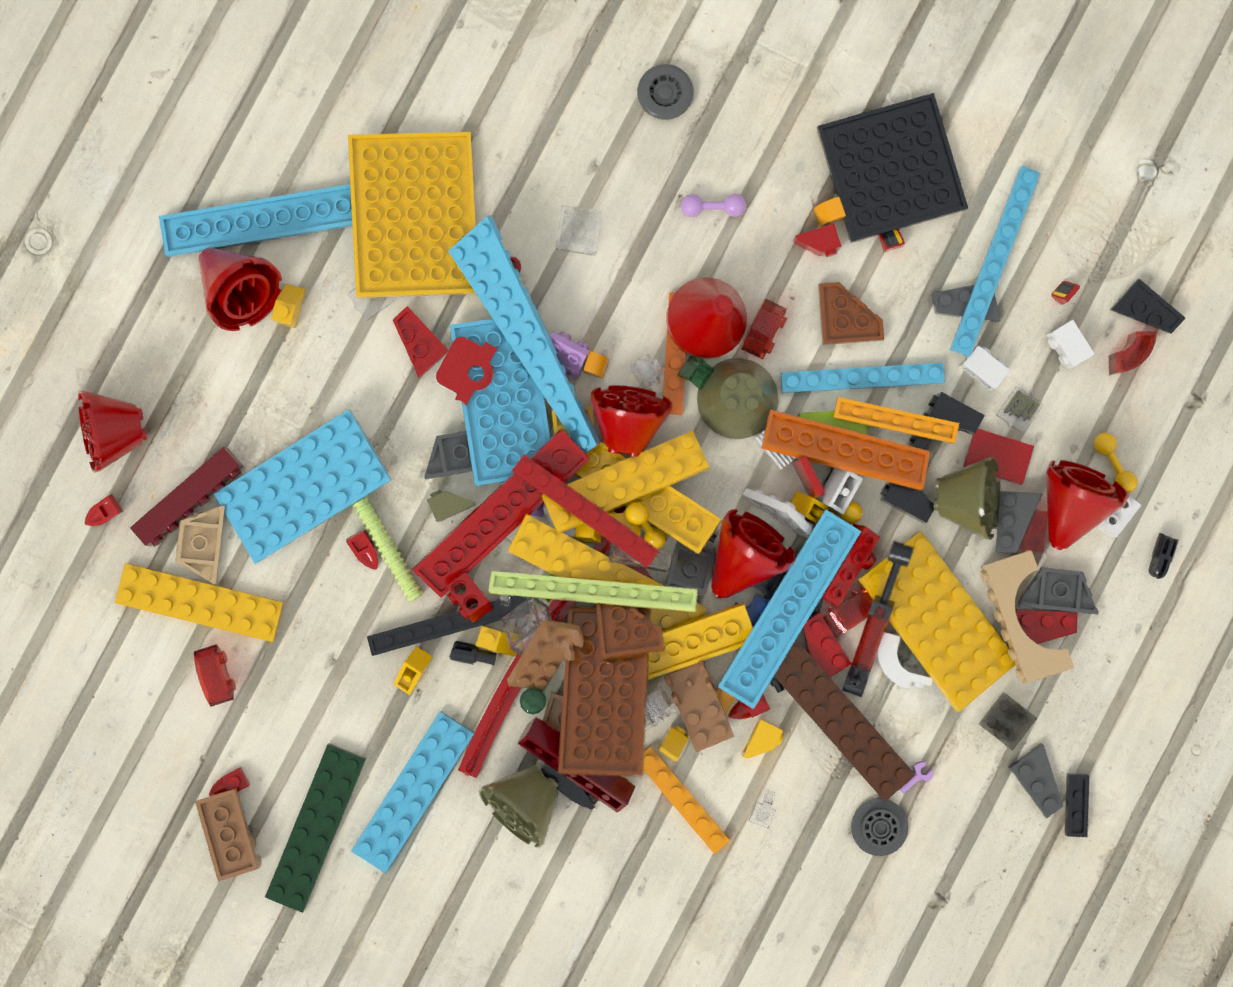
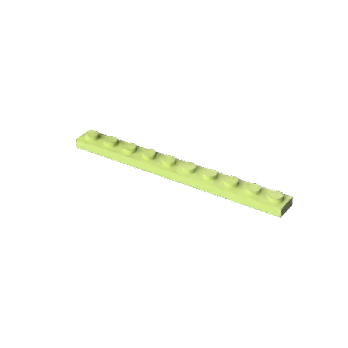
(593, 591)

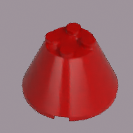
(629, 417)
(109, 428)

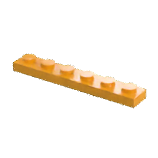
(896, 420)
(684, 801)

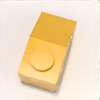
(288, 306)
(809, 507)
(494, 640)
(412, 670)
(762, 739)
(673, 742)

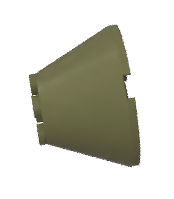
(737, 398)
(971, 497)
(523, 803)

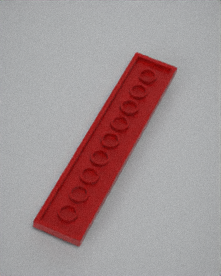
(496, 516)

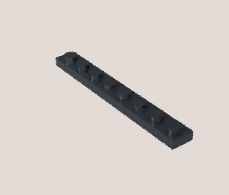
(436, 627)

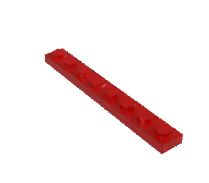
(585, 511)

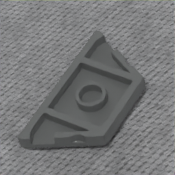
(449, 456)
(690, 569)
(1059, 591)

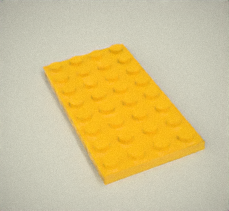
(941, 624)

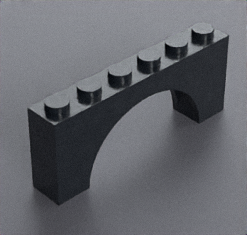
(914, 501)

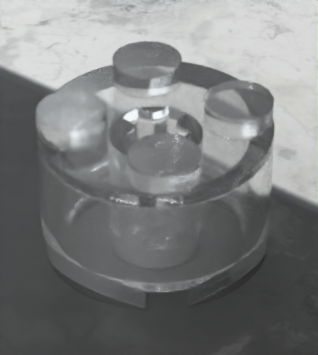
(658, 707)

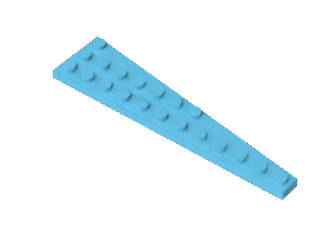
(498, 286)

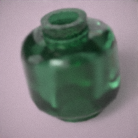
(533, 700)

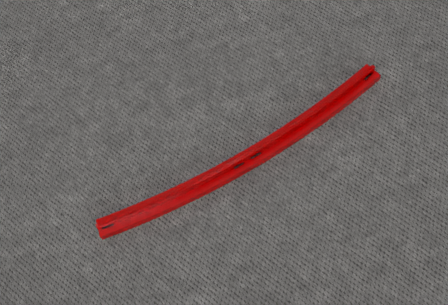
(506, 694)

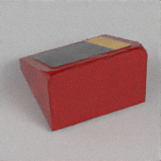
(891, 240)
(1065, 292)

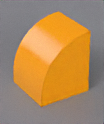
(829, 212)
(596, 364)

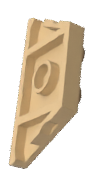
(200, 542)

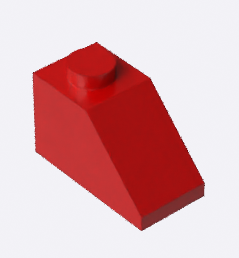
(820, 241)

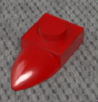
(103, 511)
(363, 549)
(743, 711)
(232, 780)

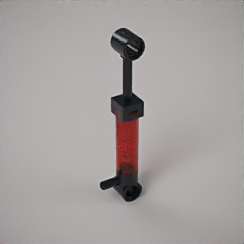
(875, 624)

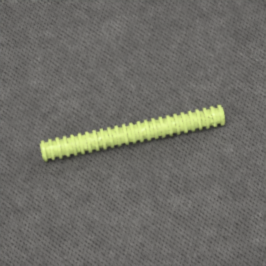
(388, 549)

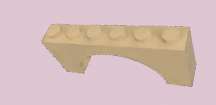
(1031, 659)

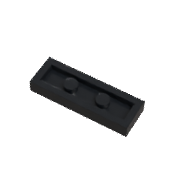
(1077, 805)

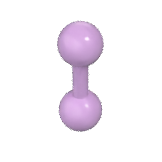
(693, 205)

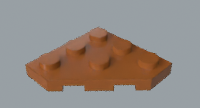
(846, 317)
(626, 632)

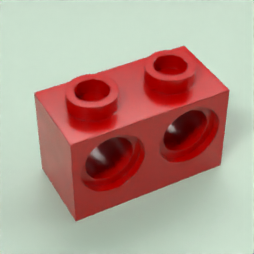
(470, 596)

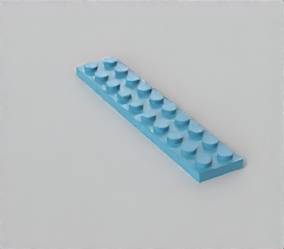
(256, 220)
(789, 609)

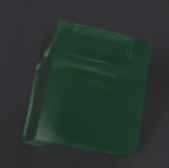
(696, 371)

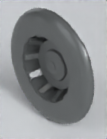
(665, 91)
(879, 827)

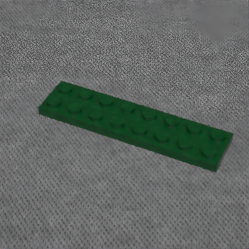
(315, 828)

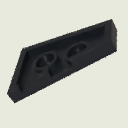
(1148, 308)

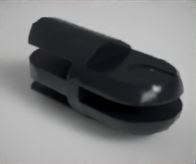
(1162, 555)

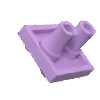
(570, 354)

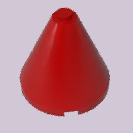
(237, 287)
(706, 318)
(1078, 501)
(747, 554)

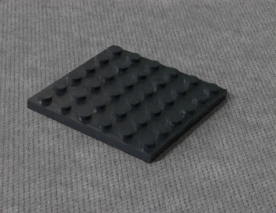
(892, 167)

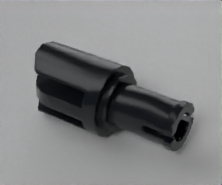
(470, 654)

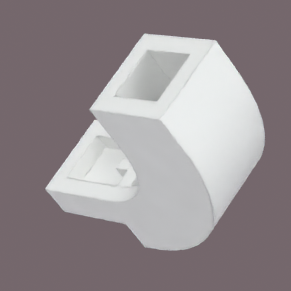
(891, 668)

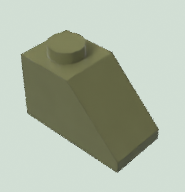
(447, 504)

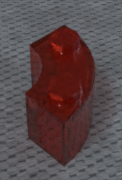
(764, 329)
(1134, 353)
(850, 611)
(213, 675)

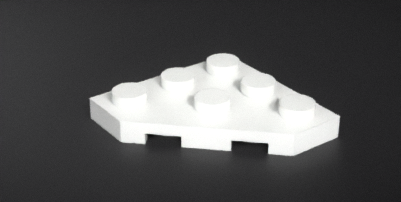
(780, 511)

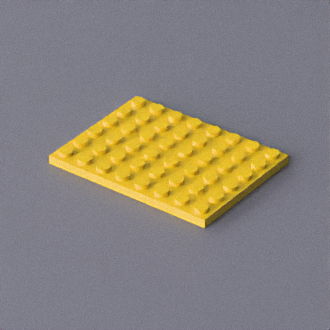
(409, 210)

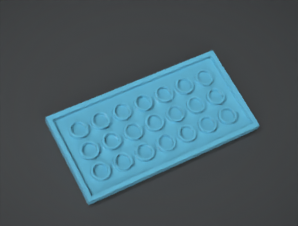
(507, 415)
(303, 486)

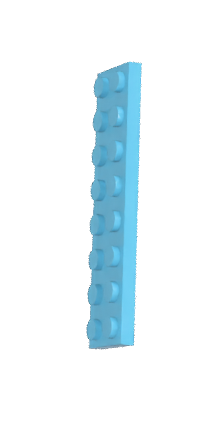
(412, 792)

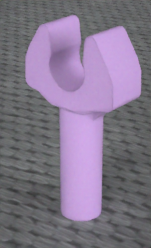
(918, 776)

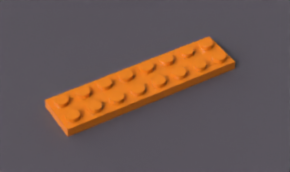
(846, 450)

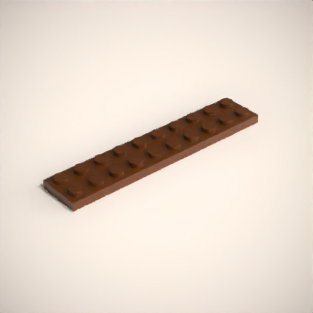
(842, 722)

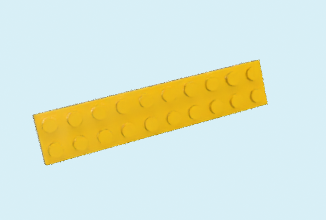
(572, 559)

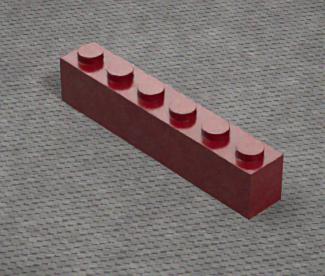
(187, 497)
(545, 744)

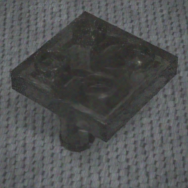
(1007, 721)

